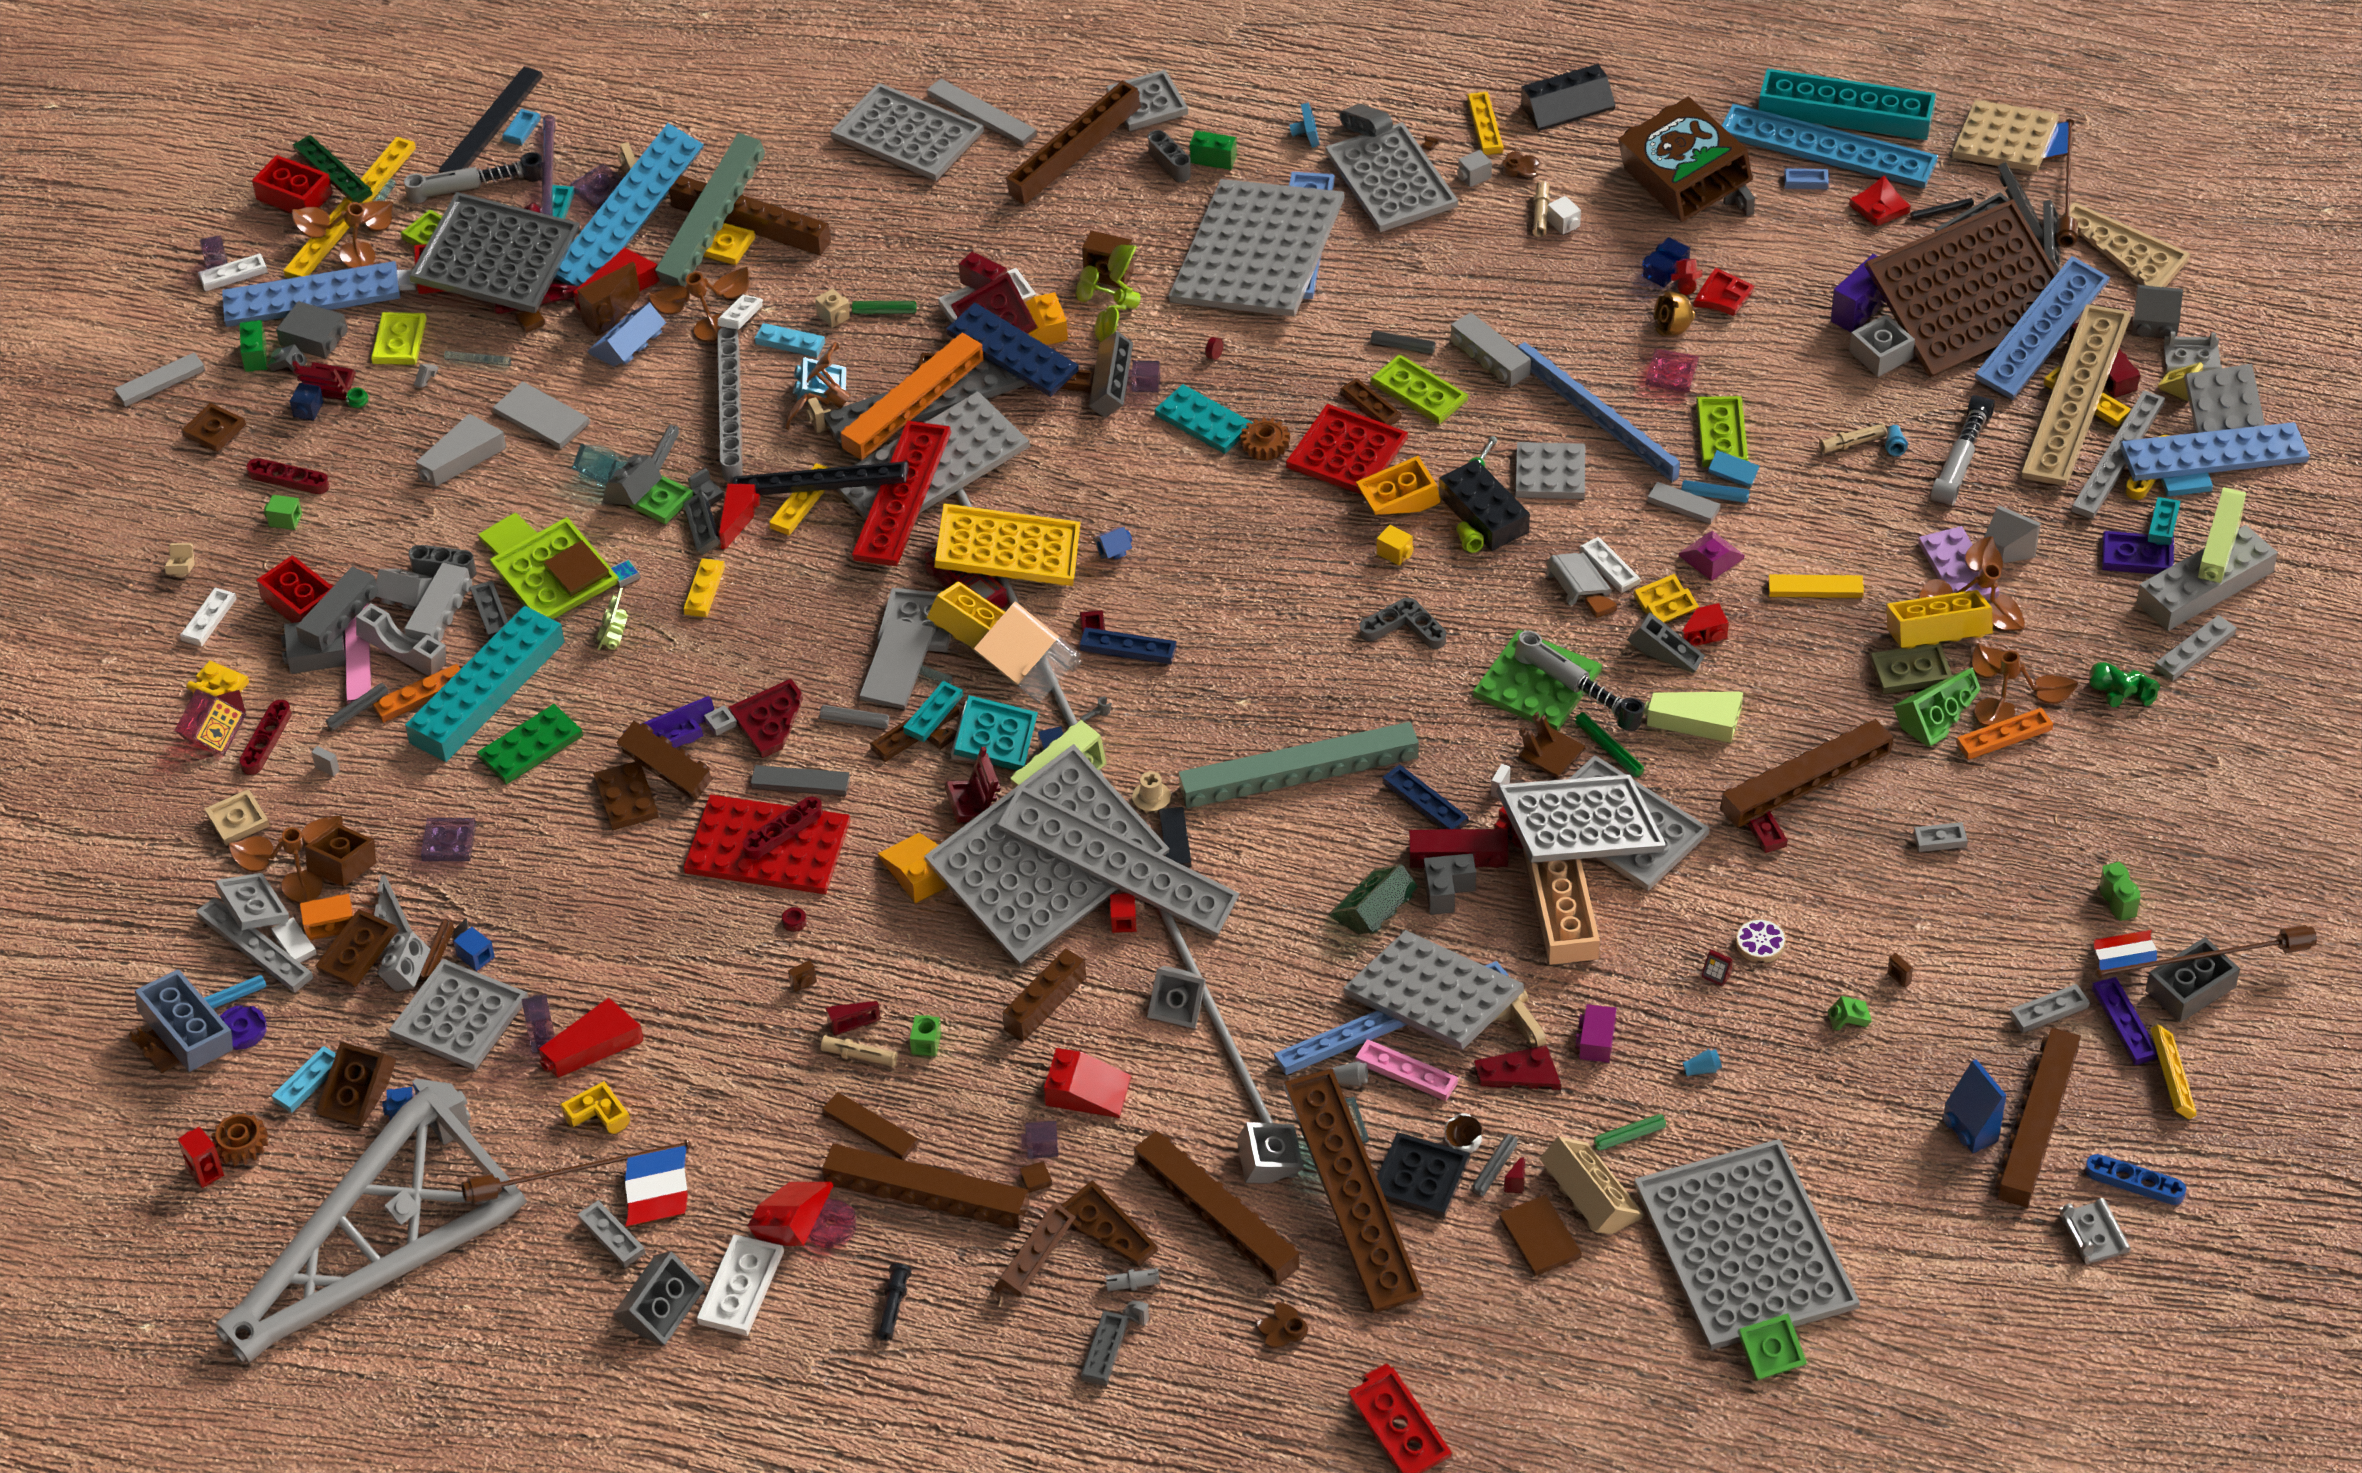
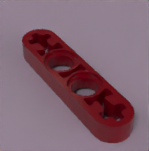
(263, 470)
(268, 737)
(786, 830)

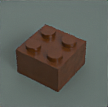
(1097, 252)
(340, 855)

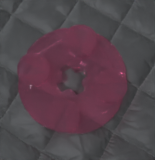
(834, 1234)

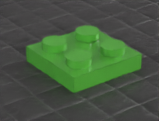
(663, 500)
(1772, 1347)

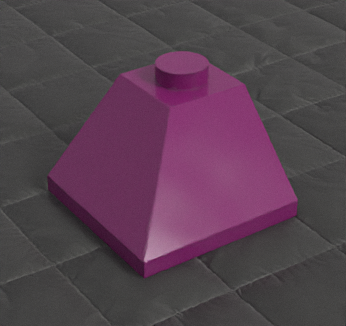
(1711, 555)

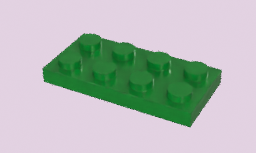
(530, 744)

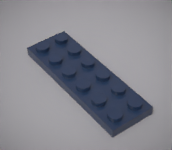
(1015, 350)

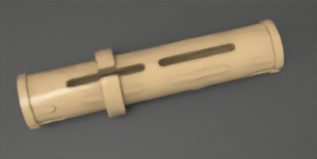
(1541, 203)
(1844, 440)
(848, 1048)

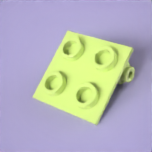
(613, 623)

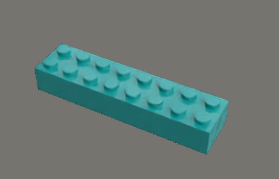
(1848, 104)
(484, 683)

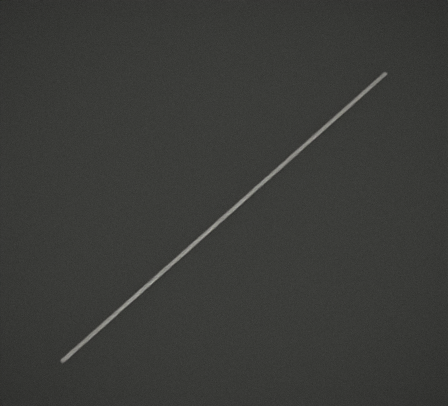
(1167, 918)

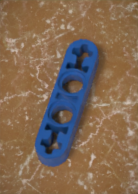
(2136, 1175)

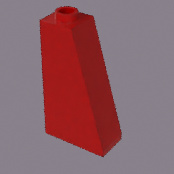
(645, 270)
(590, 1039)

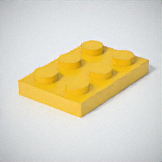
(730, 244)

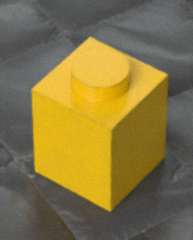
(1395, 545)

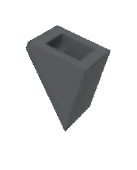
(462, 927)

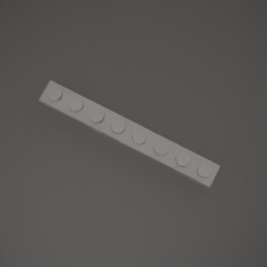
(2113, 462)

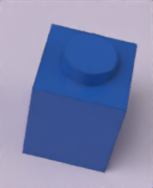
(474, 948)

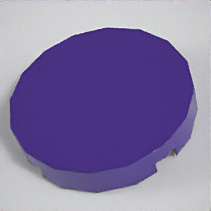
(246, 1025)

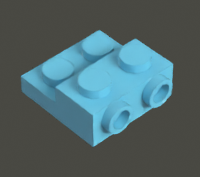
(815, 385)

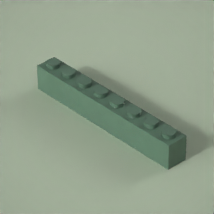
(710, 210)

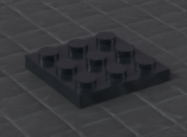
(1422, 1174)

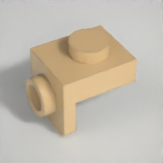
(816, 415)
(180, 560)

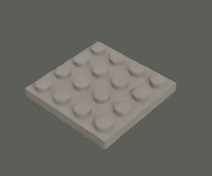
(458, 1014)

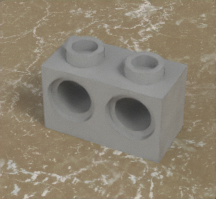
(404, 961)

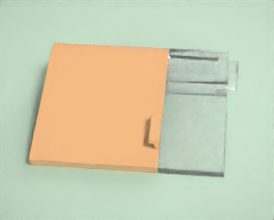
(1027, 652)

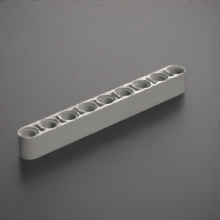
(730, 403)

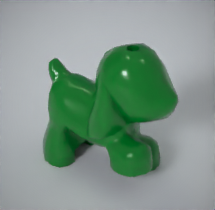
(2122, 685)

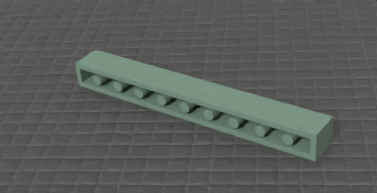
(1298, 764)

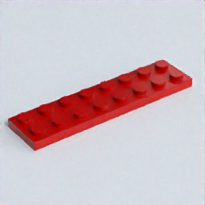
(899, 504)

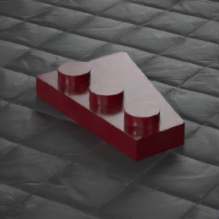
(1525, 1067)

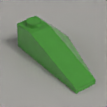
(1935, 709)

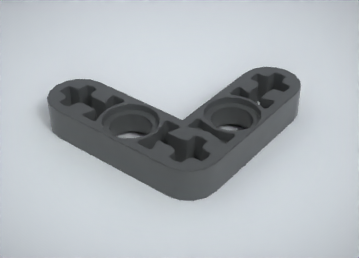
(1408, 617)

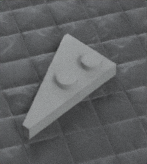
(390, 909)

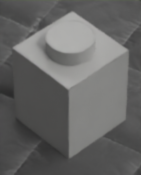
(1474, 168)

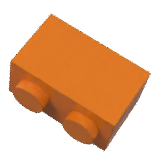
(326, 916)

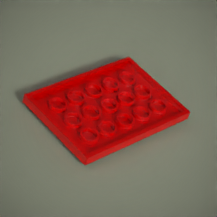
(798, 864)

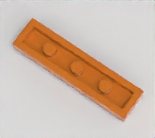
(413, 694)
(2004, 733)

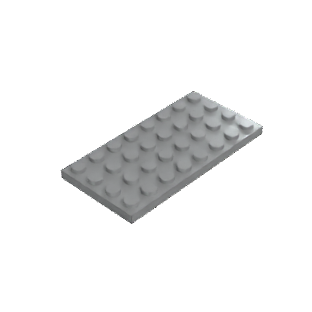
(977, 444)

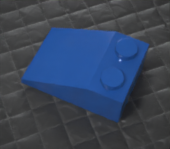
(1975, 1108)

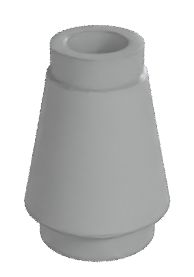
(1352, 1073)

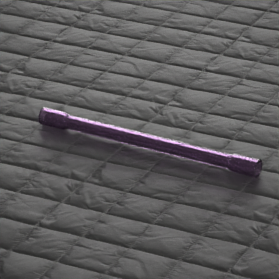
(549, 125)

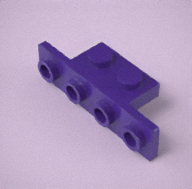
(682, 723)

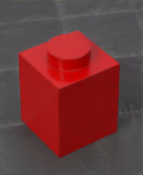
(1123, 913)

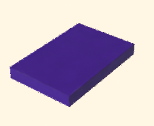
(2134, 553)

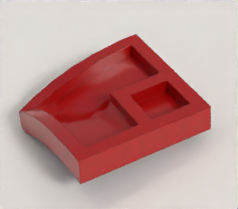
(1880, 203)
(1723, 292)

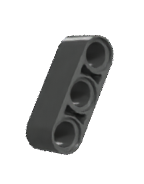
(1366, 120)
(1169, 156)
(428, 559)

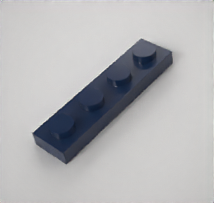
(1128, 645)
(1424, 799)

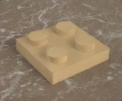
(237, 817)

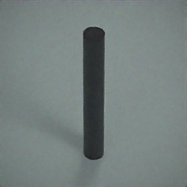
(1941, 209)

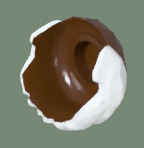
(1463, 1133)

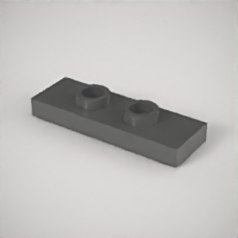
(1104, 1348)

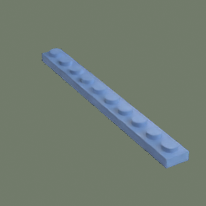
(1602, 414)
(1342, 1038)

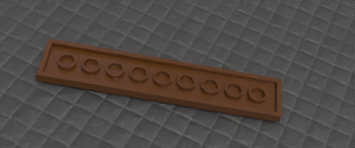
(1353, 1191)

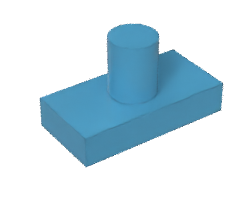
(1306, 126)

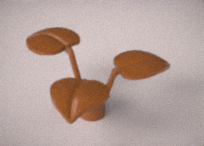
(375, 214)
(673, 298)
(833, 392)
(1986, 559)
(1989, 662)
(255, 851)

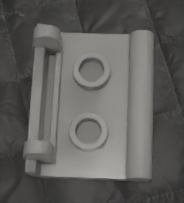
(2190, 350)
(1576, 576)
(2094, 1231)

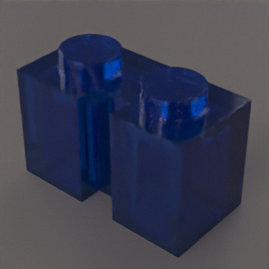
(1662, 262)

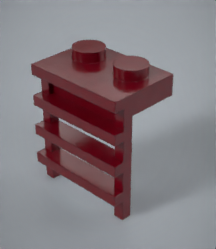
(333, 380)
(974, 796)

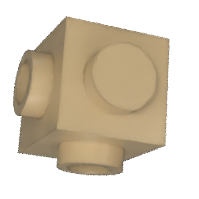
(832, 308)

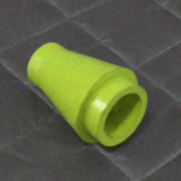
(1470, 538)

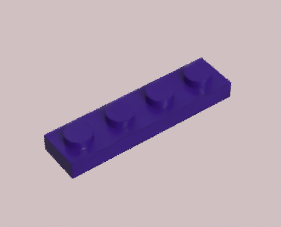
(2125, 1020)

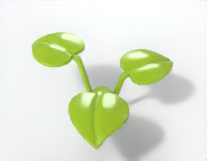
(1125, 297)

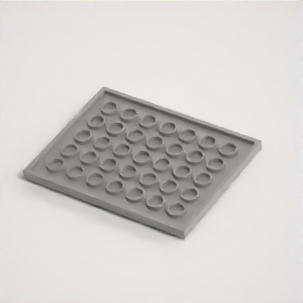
(1257, 247)
(1020, 890)
(1745, 1242)

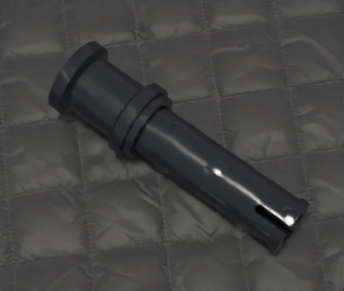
(895, 1291)

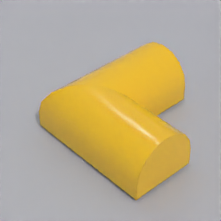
(596, 1101)

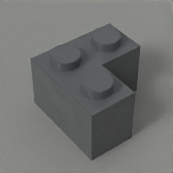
(1446, 877)

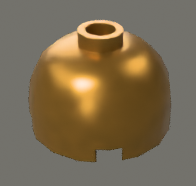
(1673, 314)

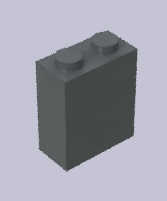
(312, 329)
(304, 658)

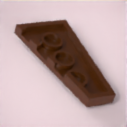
(1108, 1224)

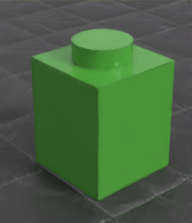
(283, 512)

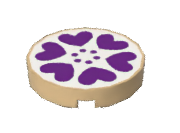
(1760, 940)

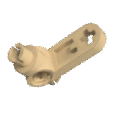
(1524, 1021)

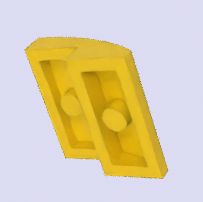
(1666, 599)

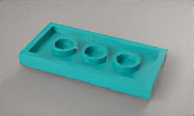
(1202, 418)

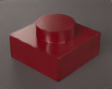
(233, 698)

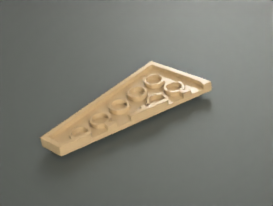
(2137, 253)

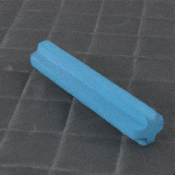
(1715, 491)
(236, 992)

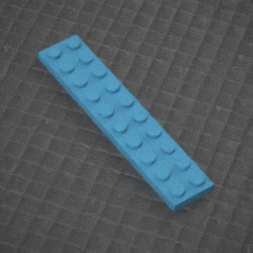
(1830, 146)
(629, 204)

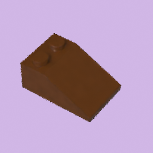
(609, 298)
(355, 1084)

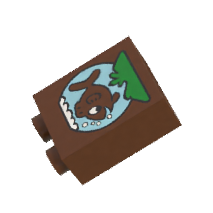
(1685, 158)

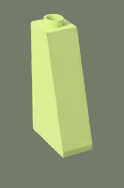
(2222, 535)
(1696, 713)

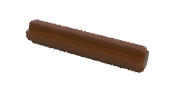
(437, 949)

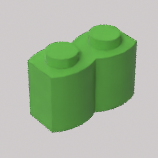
(2119, 891)

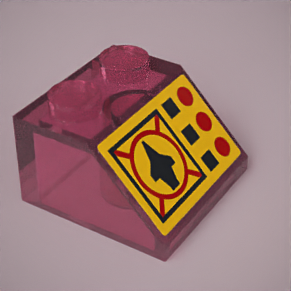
(210, 722)

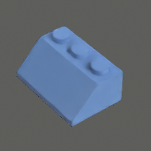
(628, 336)

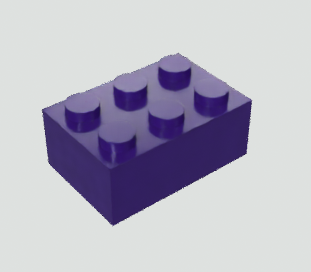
(1855, 299)

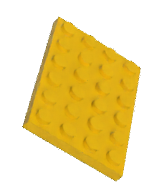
(1007, 544)

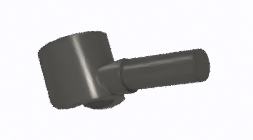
(1102, 709)

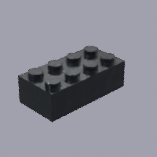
(1484, 504)

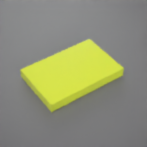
(398, 338)

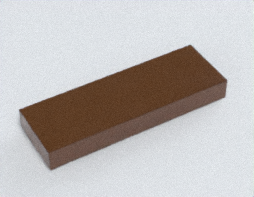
(1370, 402)

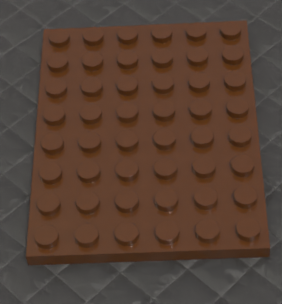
(1963, 285)

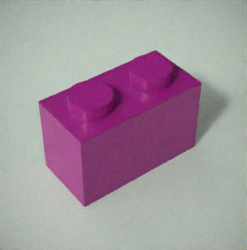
(1597, 1033)

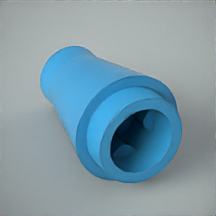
(1895, 441)
(1703, 1063)

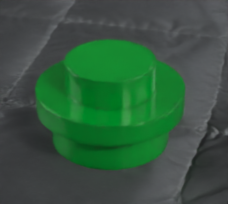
(356, 398)

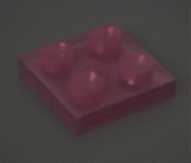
(1672, 370)

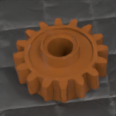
(1265, 439)
(240, 1138)

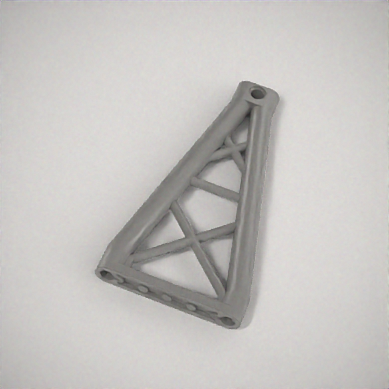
(304, 1247)

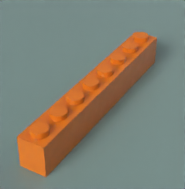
(911, 396)

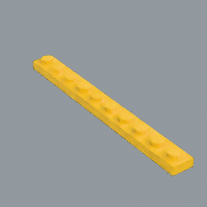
(375, 178)

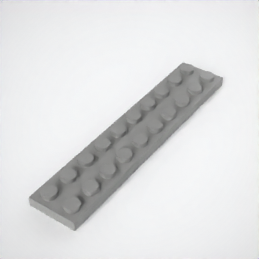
(1118, 860)

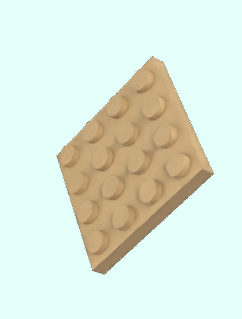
(2005, 134)

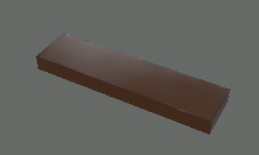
(896, 741)
(870, 1126)

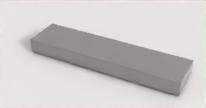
(159, 379)

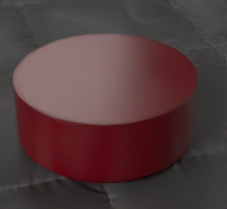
(1214, 348)
(794, 919)

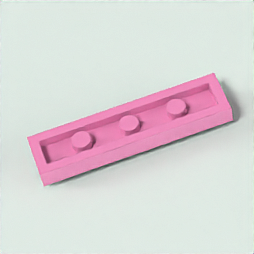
(1407, 1070)

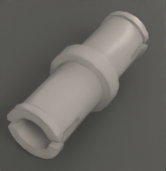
(1132, 1279)

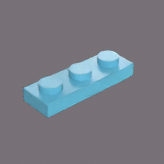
(790, 340)
(305, 1080)

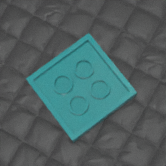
(999, 728)

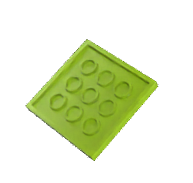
(531, 582)

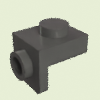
(285, 356)

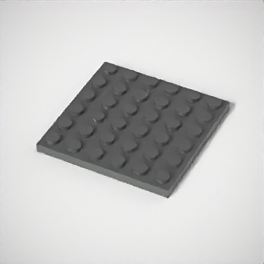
(495, 252)

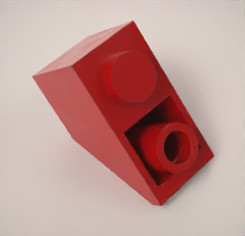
(1706, 625)

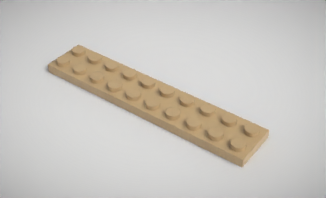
(2076, 395)

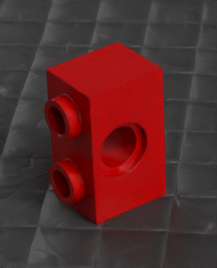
(200, 1157)

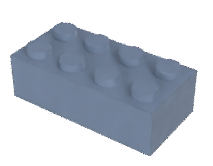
(183, 1020)

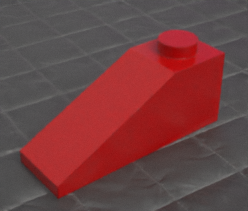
(737, 511)

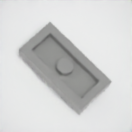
(1940, 837)

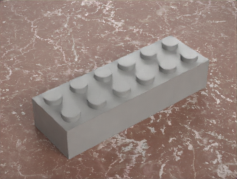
(2179, 593)

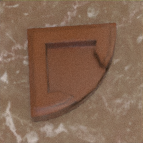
(1600, 605)

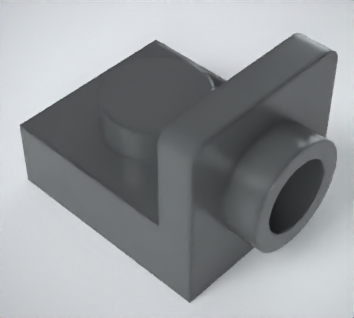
(1743, 198)
(701, 482)

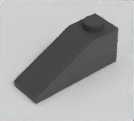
(1664, 644)

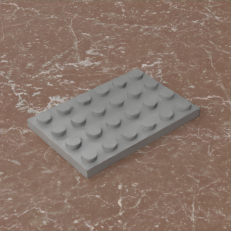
(907, 131)
(1391, 177)
(1580, 818)
(1676, 827)
(1434, 989)

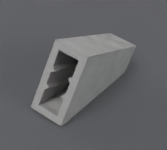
(459, 450)

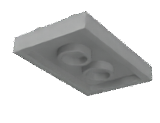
(251, 901)

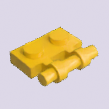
(219, 678)

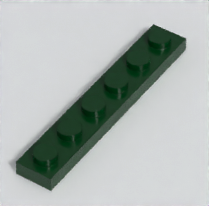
(340, 176)

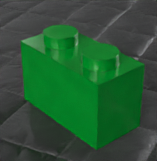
(1213, 150)
(253, 346)

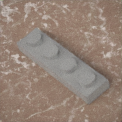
(2195, 648)

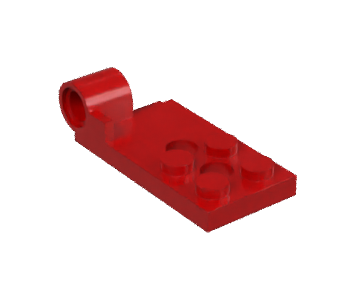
(1386, 1398)

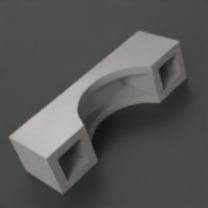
(379, 630)

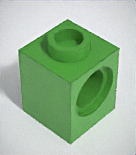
(925, 1035)

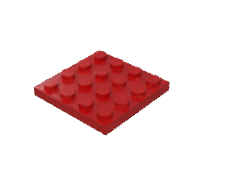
(1346, 448)

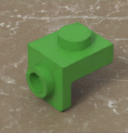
(1849, 1011)

